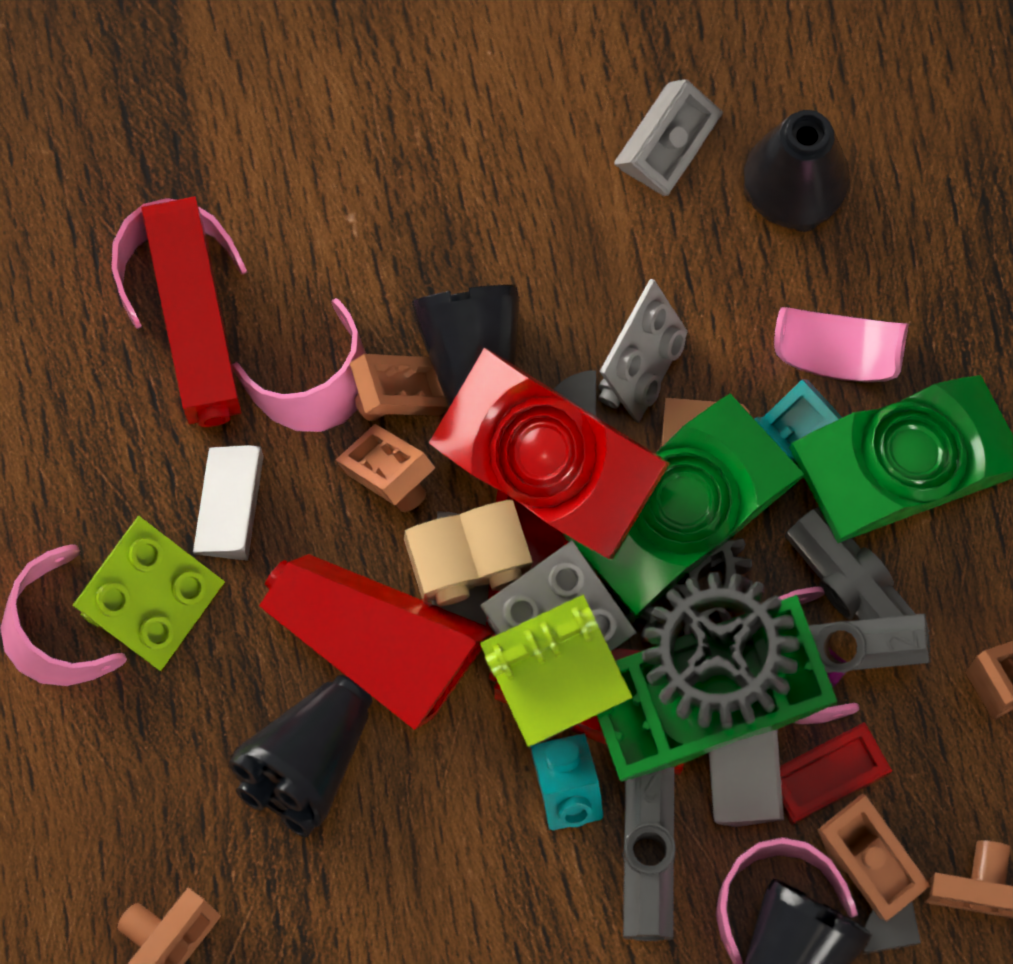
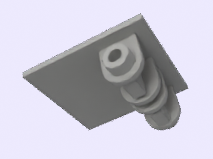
(642, 354)
(553, 583)

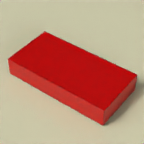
(831, 773)

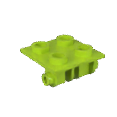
(148, 593)
(555, 670)

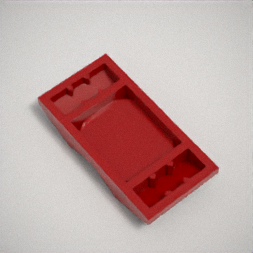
(548, 454)

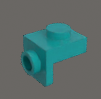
(797, 416)
(567, 782)

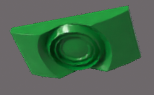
(906, 456)
(716, 484)
(651, 736)

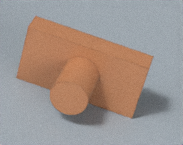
(397, 386)
(388, 467)
(985, 890)
(174, 936)

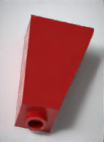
(192, 311)
(376, 635)

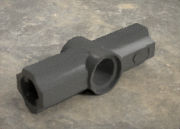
(850, 576)
(879, 642)
(649, 889)

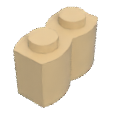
(468, 552)

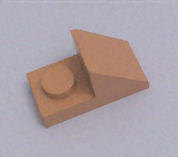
(872, 857)

